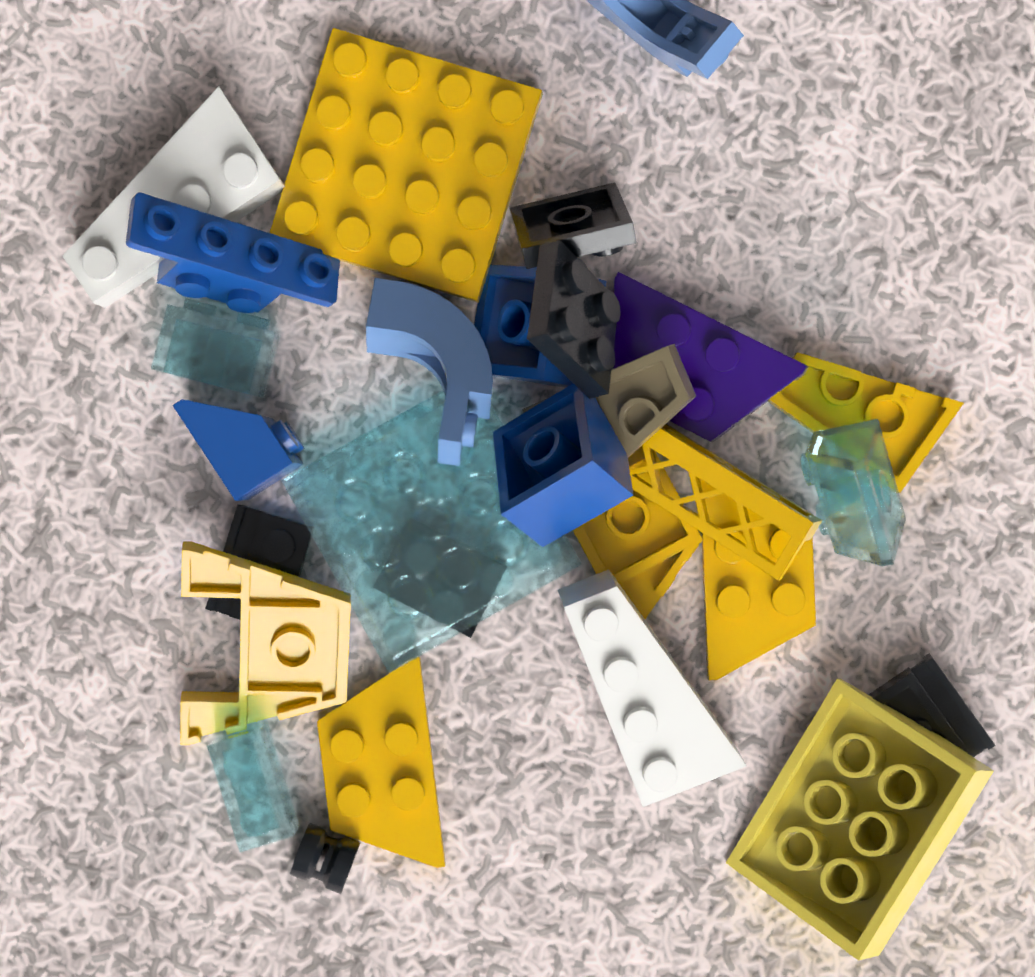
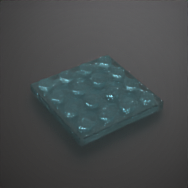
(420, 537)

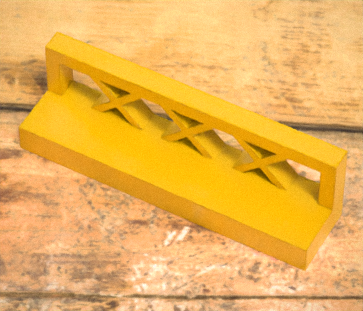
(729, 481)

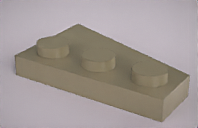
(645, 396)

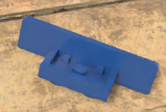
(228, 259)

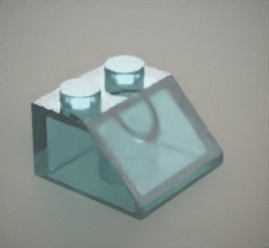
(856, 491)

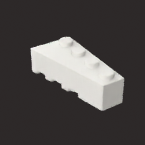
(203, 166)
(650, 704)

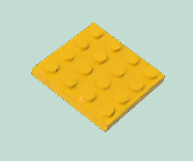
(406, 164)

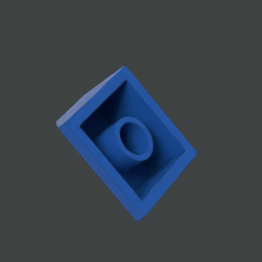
(503, 325)
(242, 446)
(559, 466)

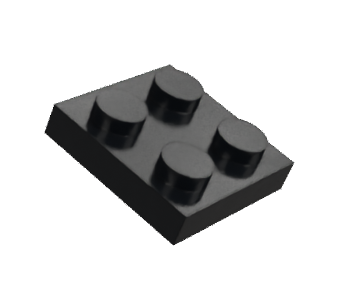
(584, 221)
(573, 319)

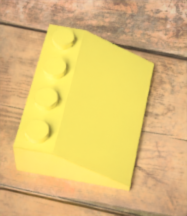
(858, 819)

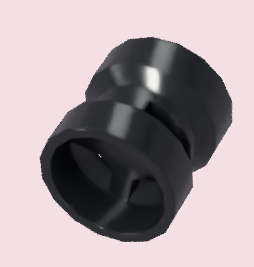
(336, 862)

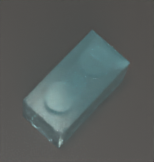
(216, 349)
(253, 787)

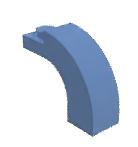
(675, 32)
(438, 335)

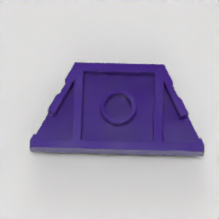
(724, 366)

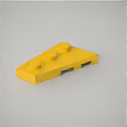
(843, 396)

